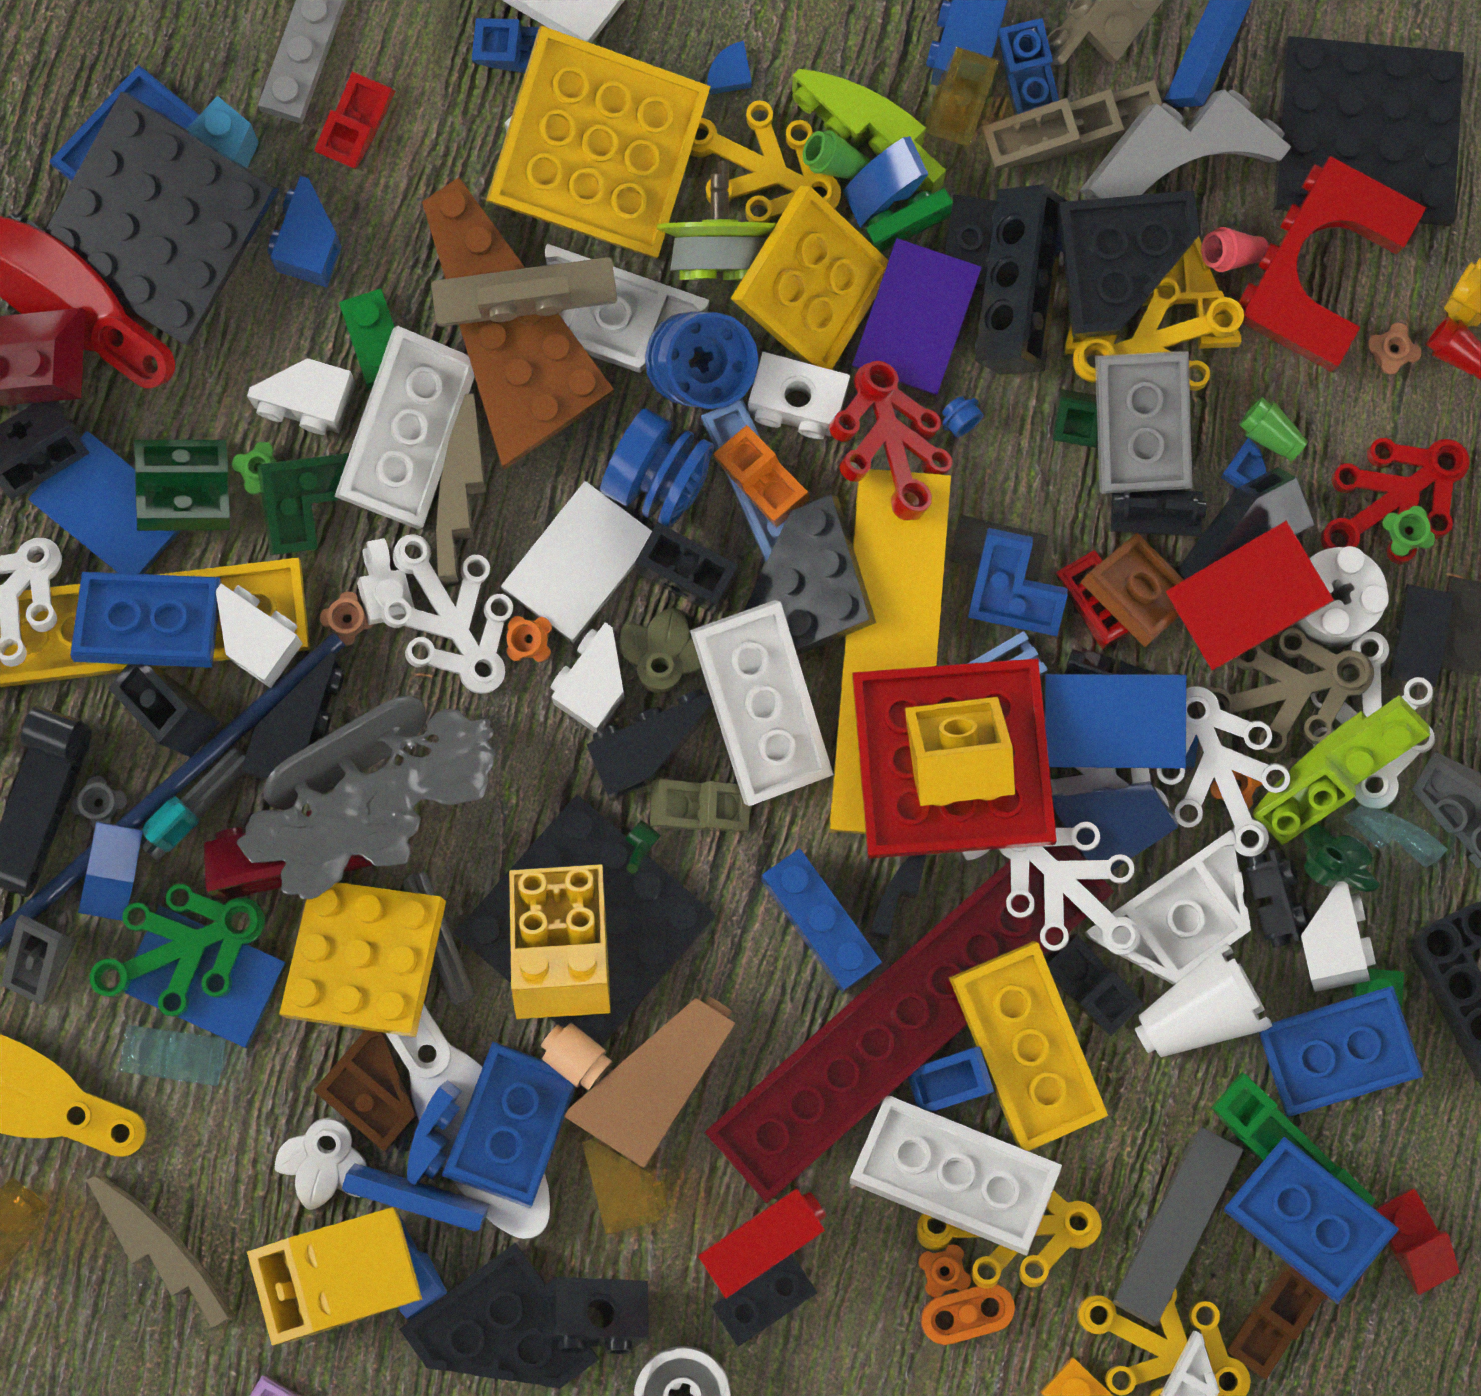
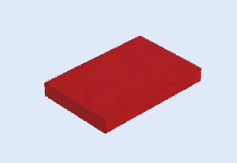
(1249, 596)

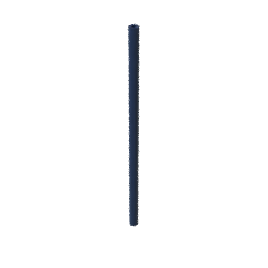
(177, 780)

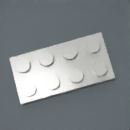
(406, 428)
(762, 702)
(956, 1174)

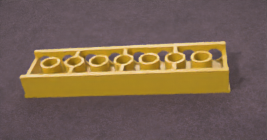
(904, 584)

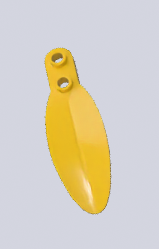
(40, 1095)

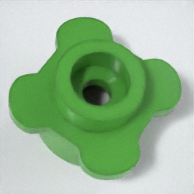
(246, 465)
(1417, 521)

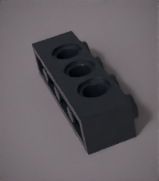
(1020, 280)

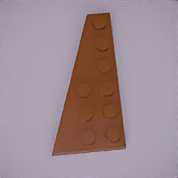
(526, 368)

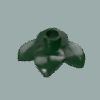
(1338, 860)

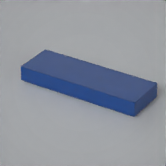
(1206, 52)
(417, 1199)

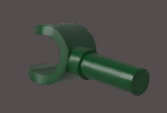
(642, 838)

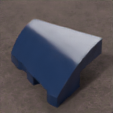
(1125, 817)

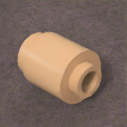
(575, 1056)

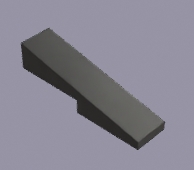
(1177, 1225)

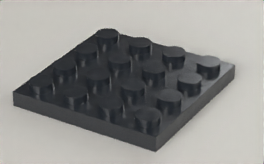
(1376, 111)
(160, 216)
(646, 912)

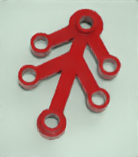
(878, 387)
(1400, 490)

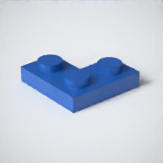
(1003, 593)

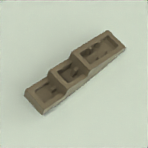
(1067, 127)
(461, 476)
(148, 1237)

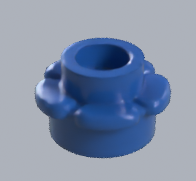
(961, 416)

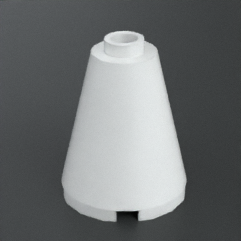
(1203, 1008)

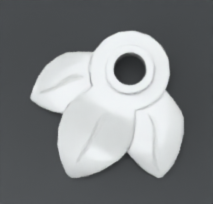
(318, 1169)

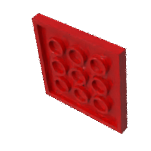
(891, 803)

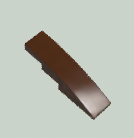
(1275, 1321)

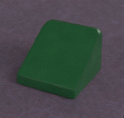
(1076, 419)

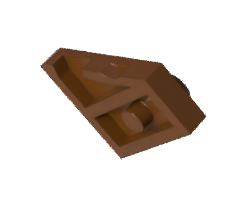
(369, 1090)

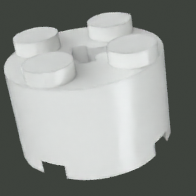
(1363, 593)
(682, 1365)

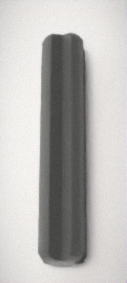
(207, 791)
(446, 953)

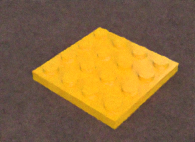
(598, 142)

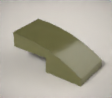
(698, 806)

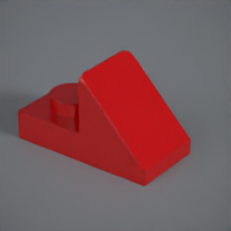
(1418, 1245)

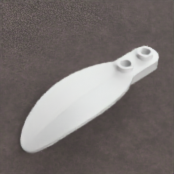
(463, 1072)

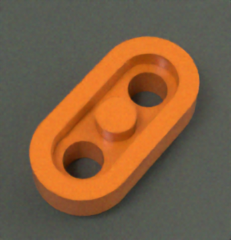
(967, 1314)

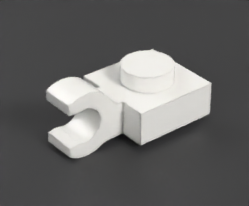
(381, 583)

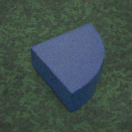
(729, 70)
(1245, 466)

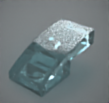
(1383, 827)
(172, 1055)

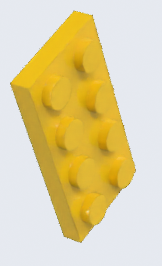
(1028, 1046)

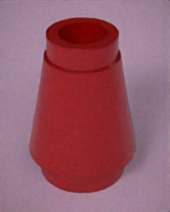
(1456, 346)

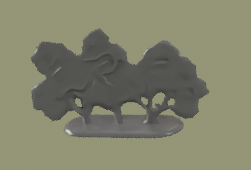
(365, 811)

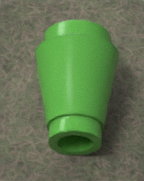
(833, 156)
(1273, 429)

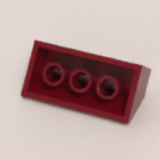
(41, 356)
(234, 876)

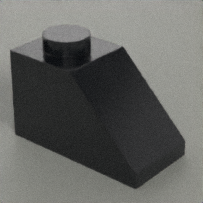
(164, 708)

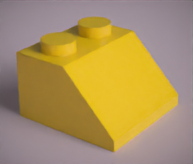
(960, 751)

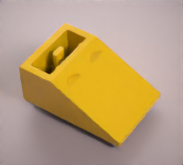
(558, 942)
(334, 1276)

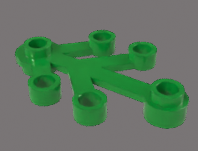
(186, 945)

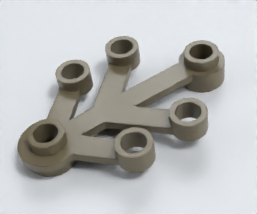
(1297, 687)

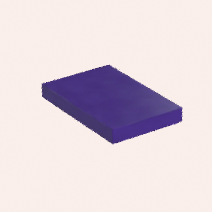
(918, 314)

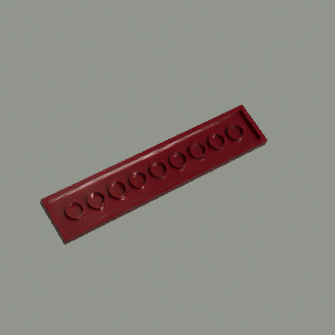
(882, 1034)

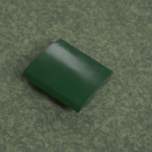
(181, 485)

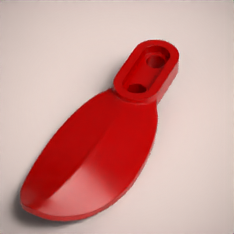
(47, 275)

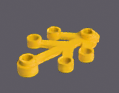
(767, 169)
(1149, 340)
(1051, 1225)
(1166, 1349)

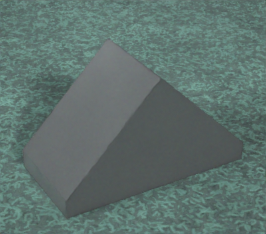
(35, 959)

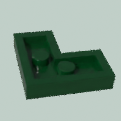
(288, 497)

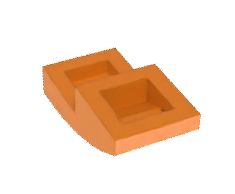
(761, 476)

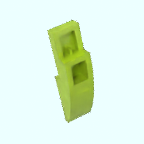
(862, 114)
(1338, 763)

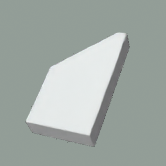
(1192, 1372)

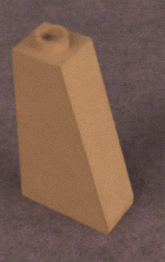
(651, 1086)

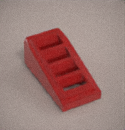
(1104, 636)

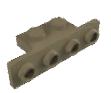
(1104, 23)
(524, 292)

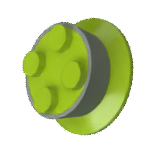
(716, 242)

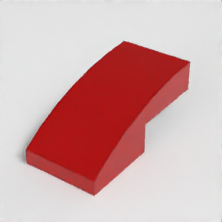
(355, 121)

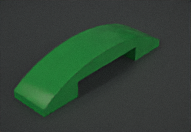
(1262, 1126)

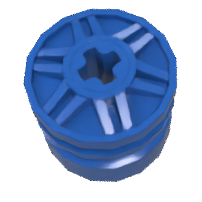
(725, 365)
(653, 466)

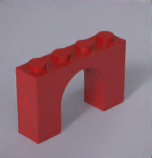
(1335, 199)
(763, 1241)

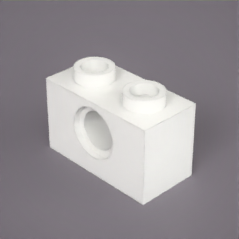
(779, 377)

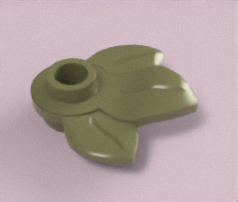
(661, 643)

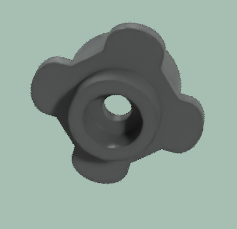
(98, 789)

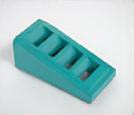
(170, 824)

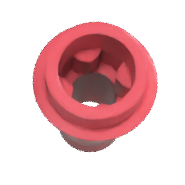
(1231, 249)

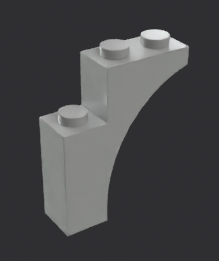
(1161, 143)

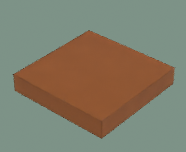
(1133, 588)

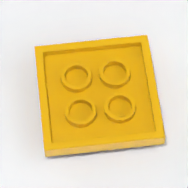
(812, 280)
(364, 959)

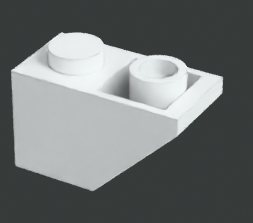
(306, 393)
(254, 639)
(594, 684)
(1333, 942)

